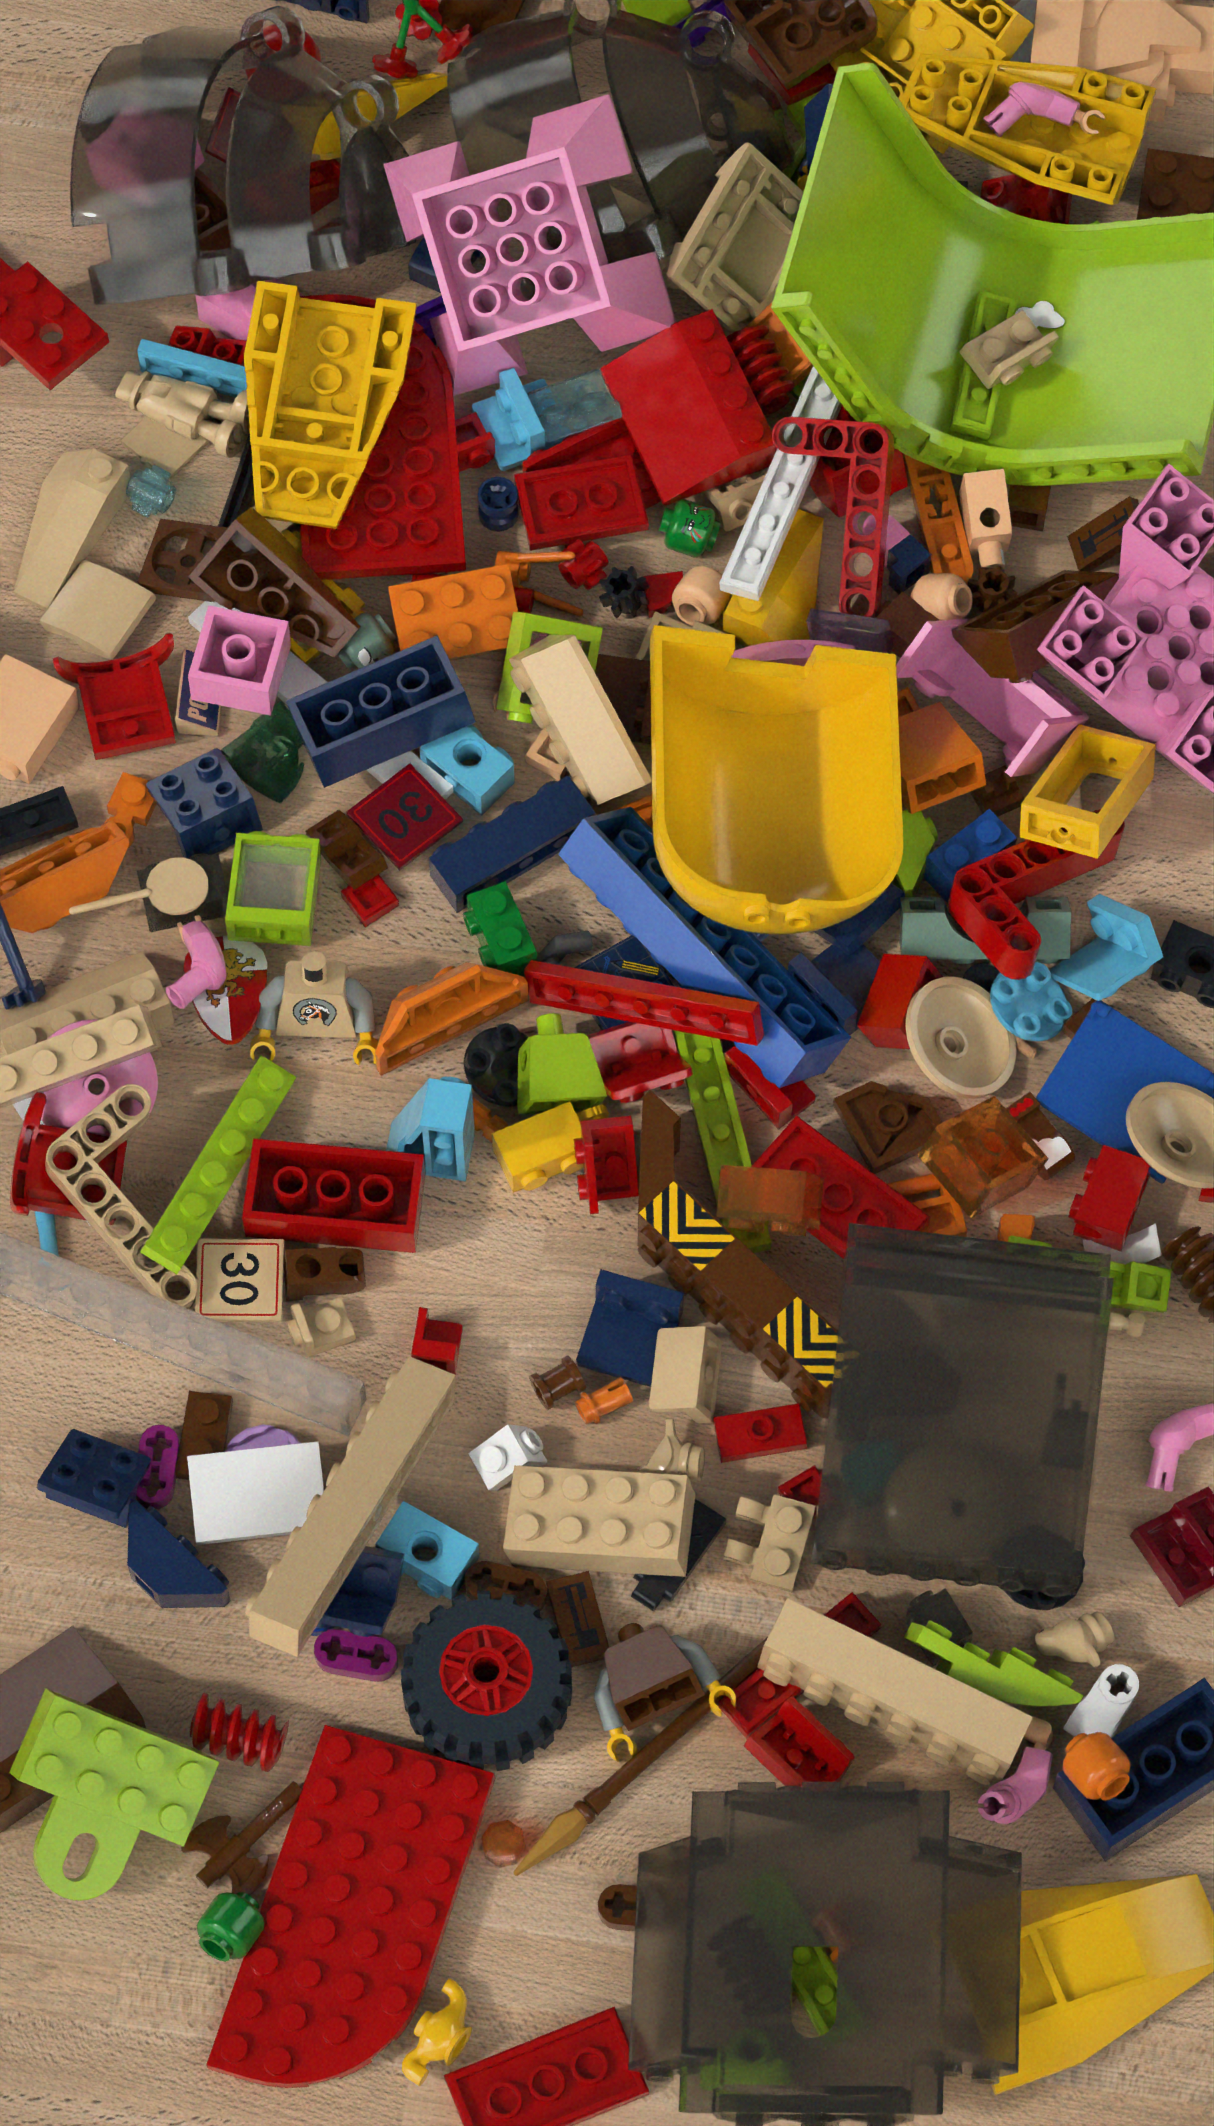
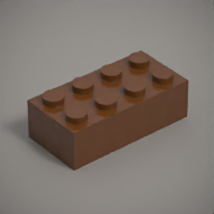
(1176, 185)

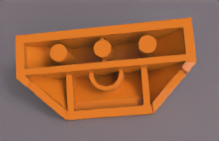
(60, 876)
(445, 1009)

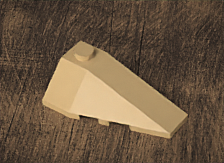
(69, 519)

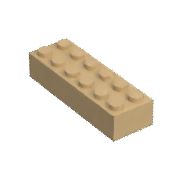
(893, 1693)

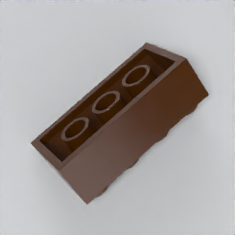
(1008, 635)

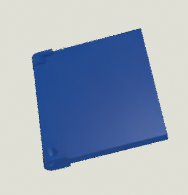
(1106, 1069)

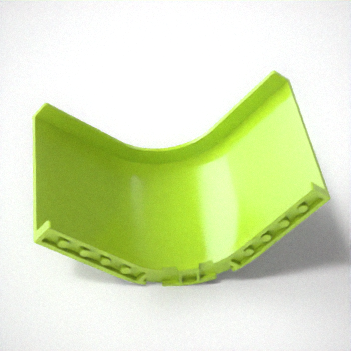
(888, 290)

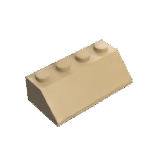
(578, 718)
(84, 998)

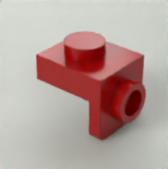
(473, 443)

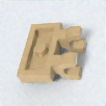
(781, 1543)

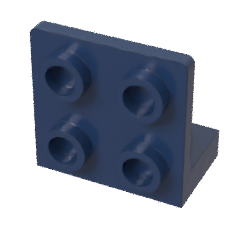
(205, 804)
(838, 981)
(626, 1326)
(367, 1593)

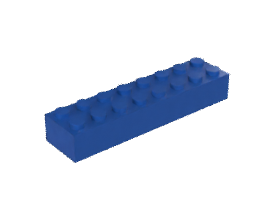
(620, 865)

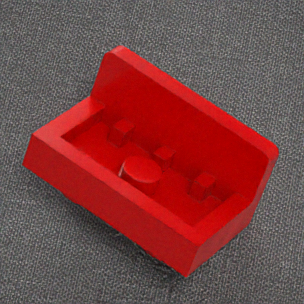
(608, 1160)
(799, 1747)

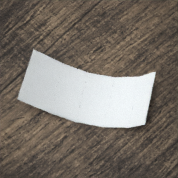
(1138, 1247)

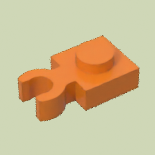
(130, 804)

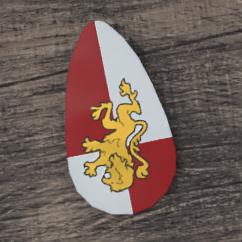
(235, 1005)

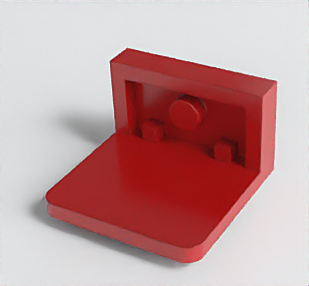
(637, 1060)

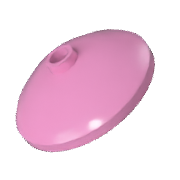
(73, 1100)

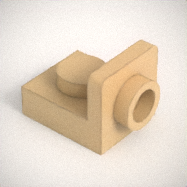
(321, 1326)

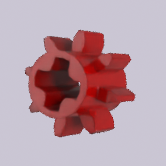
(586, 566)

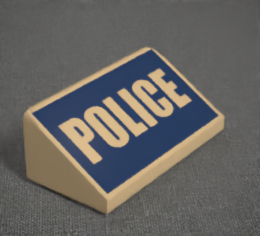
(194, 715)

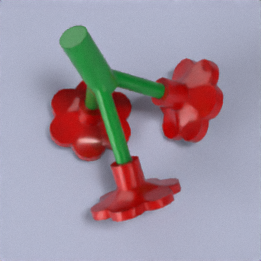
(418, 20)

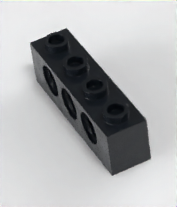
(1182, 949)

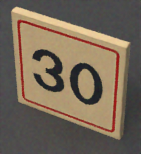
(240, 1279)

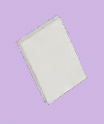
(253, 1491)

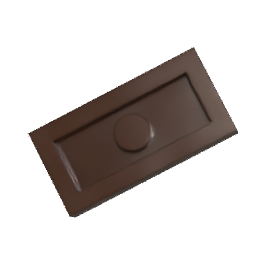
(203, 1428)

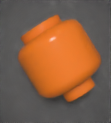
(1096, 1766)

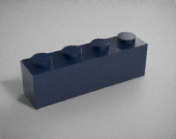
(510, 843)

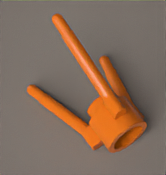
(521, 569)

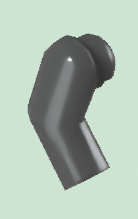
(565, 944)

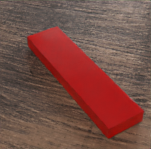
(761, 1699)

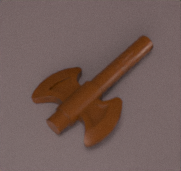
(229, 1855)

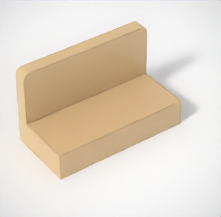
(686, 1372)

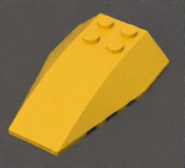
(318, 397)

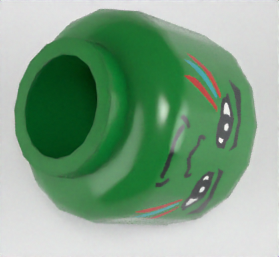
(689, 528)

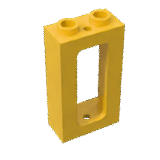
(1084, 753)

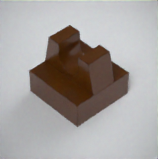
(999, 794)

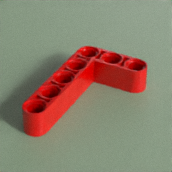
(857, 500)
(988, 889)

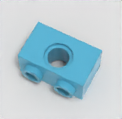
(477, 784)
(413, 1530)

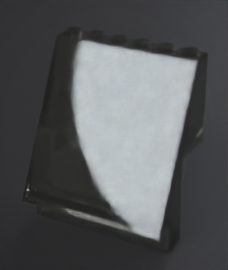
(962, 1410)

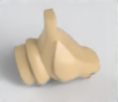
(676, 1458)
(1077, 1639)

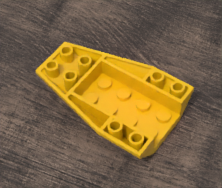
(955, 93)
(1102, 1964)

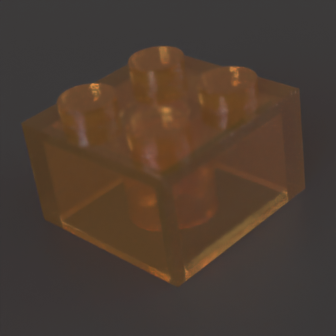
(982, 1156)
(770, 1197)

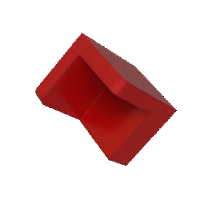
(437, 1342)

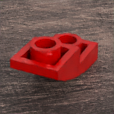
(205, 343)

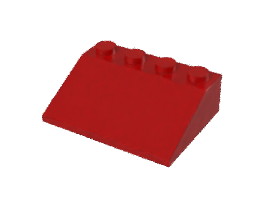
(690, 409)

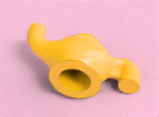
(439, 2034)

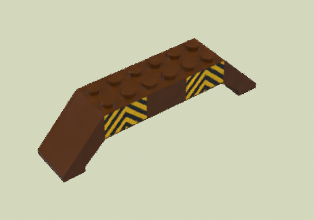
(725, 1274)

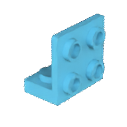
(1120, 952)

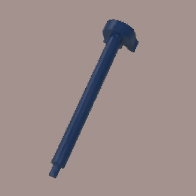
(27, 989)

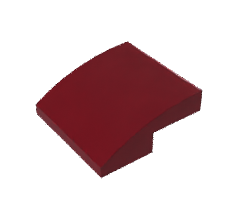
(1181, 1546)

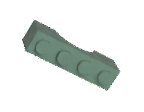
(934, 933)

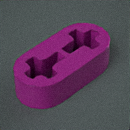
(165, 1468)
(353, 1665)

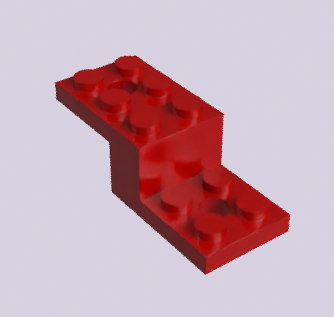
(36, 307)

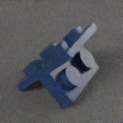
(94, 1477)

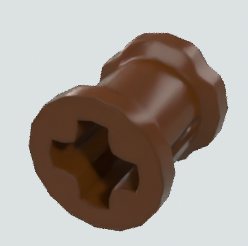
(557, 1382)

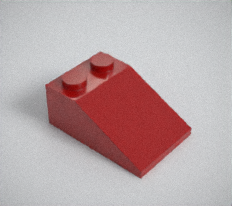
(832, 474)

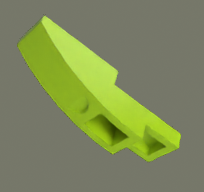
(1004, 1677)

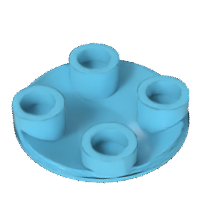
(1030, 1006)

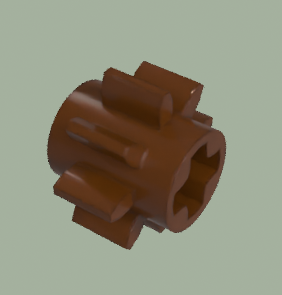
(991, 588)

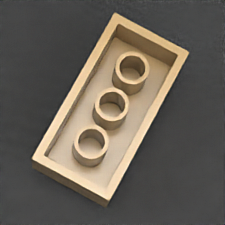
(599, 1520)

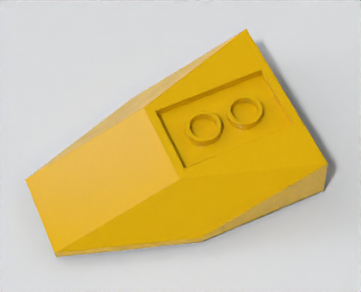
(940, 28)

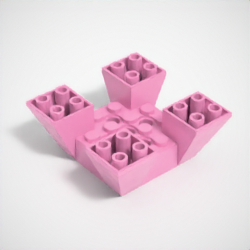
(547, 189)
(1161, 591)

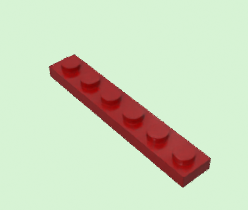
(644, 1002)

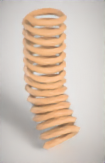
(1025, 1048)

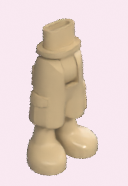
(186, 407)

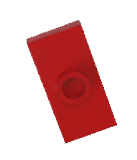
(760, 1433)

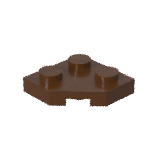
(886, 1123)

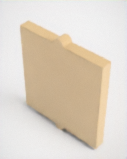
(162, 447)

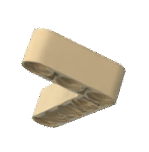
(114, 1203)

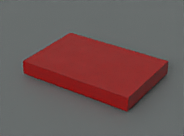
(581, 502)

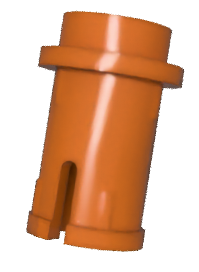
(603, 1401)

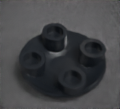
(493, 1064)

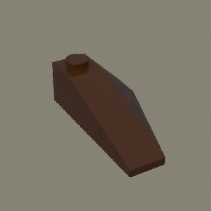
(265, 576)

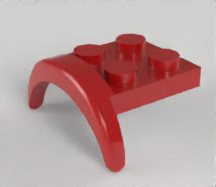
(124, 700)
(30, 1183)

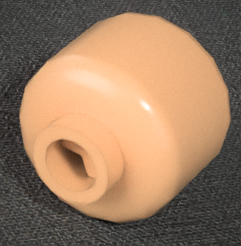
(943, 595)
(700, 596)

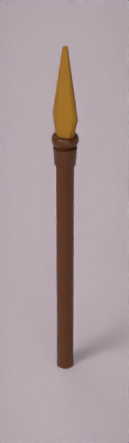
(568, 1825)

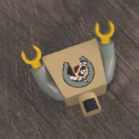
(316, 1001)

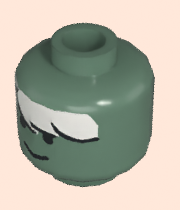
(369, 643)

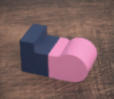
(903, 556)

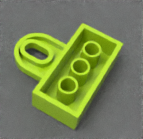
(105, 1783)

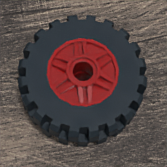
(495, 1718)

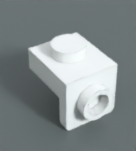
(505, 1449)

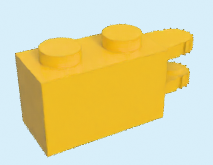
(542, 1145)

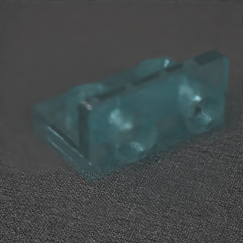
(574, 405)

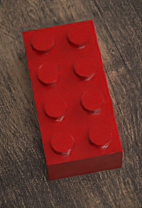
(334, 1195)

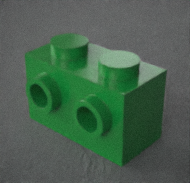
(499, 929)

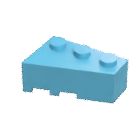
(439, 1126)

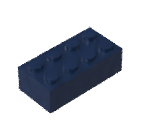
(380, 711)
(1168, 1772)

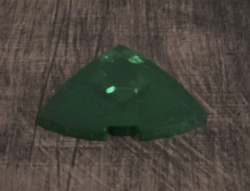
(268, 754)

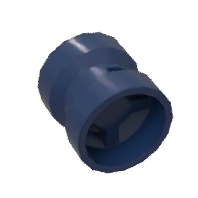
(498, 504)

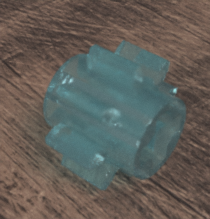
(151, 491)

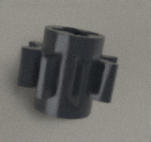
(620, 582)

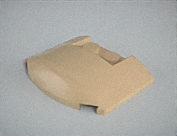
(738, 239)

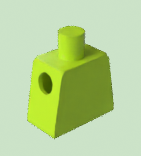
(557, 1069)

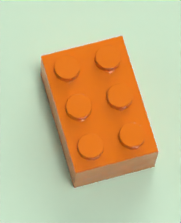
(464, 609)

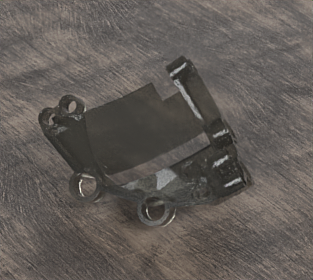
(531, 72)
(140, 150)

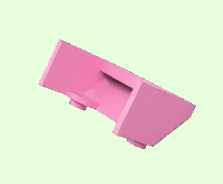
(1026, 716)

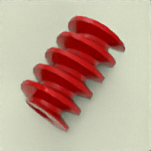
(759, 367)
(237, 1734)

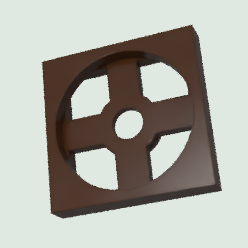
(157, 557)

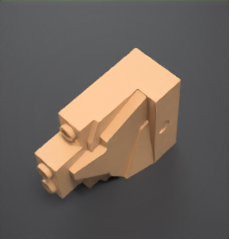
(1133, 40)

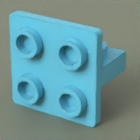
(513, 421)

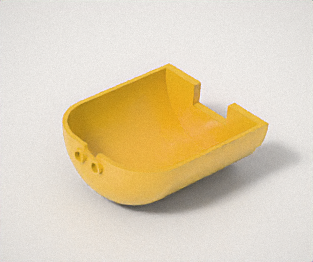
(774, 781)

